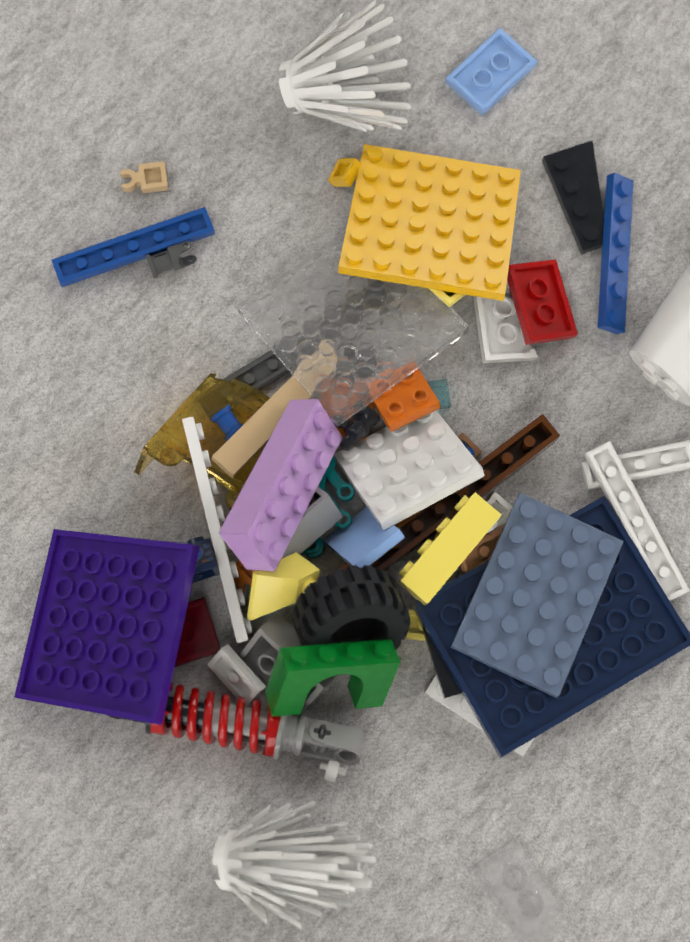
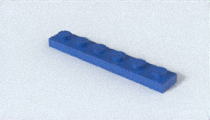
(132, 247)
(615, 254)

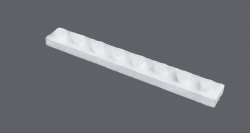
(214, 517)

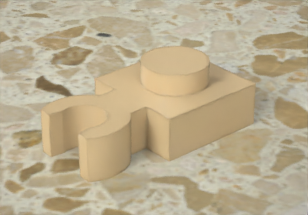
(151, 178)

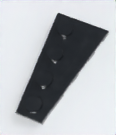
(578, 192)

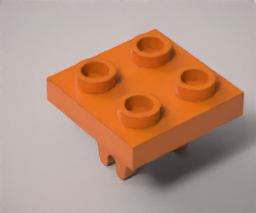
(406, 401)

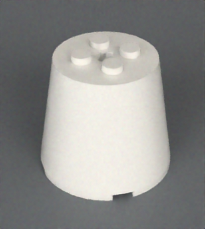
(665, 343)

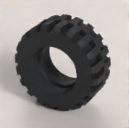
(351, 608)

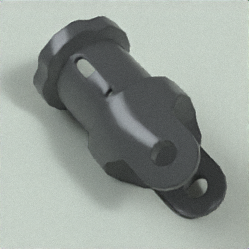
(170, 259)

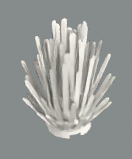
(283, 864)

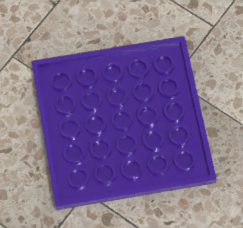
(108, 624)

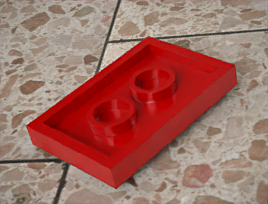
(541, 302)

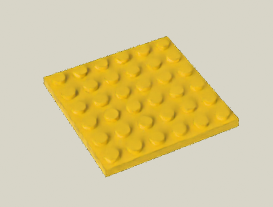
(431, 222)

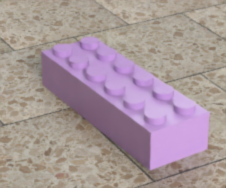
(281, 485)

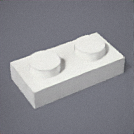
(236, 674)

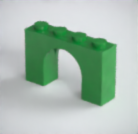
(302, 667)

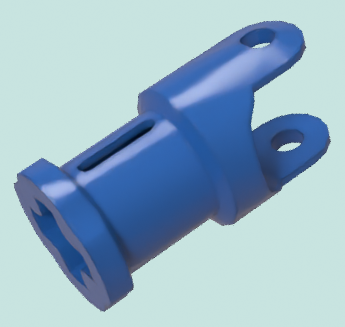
(227, 422)

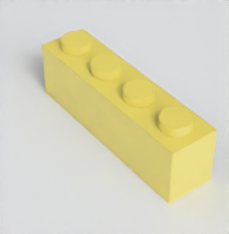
(449, 548)

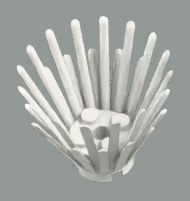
(316, 75)

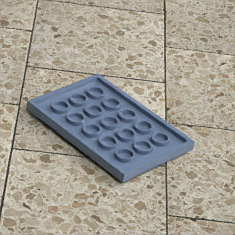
(537, 595)

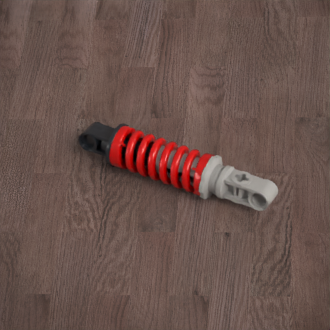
(256, 728)

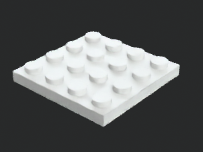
(408, 468)

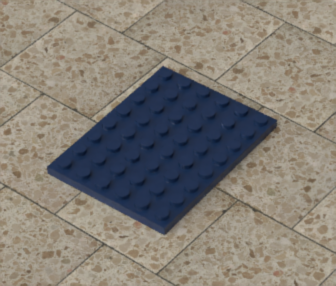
(625, 638)

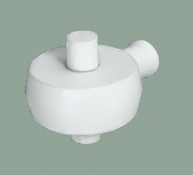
(332, 770)

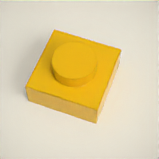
(344, 172)

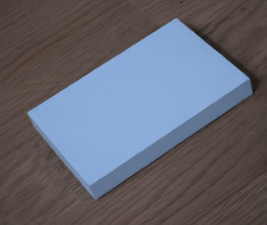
(491, 71)
(363, 540)

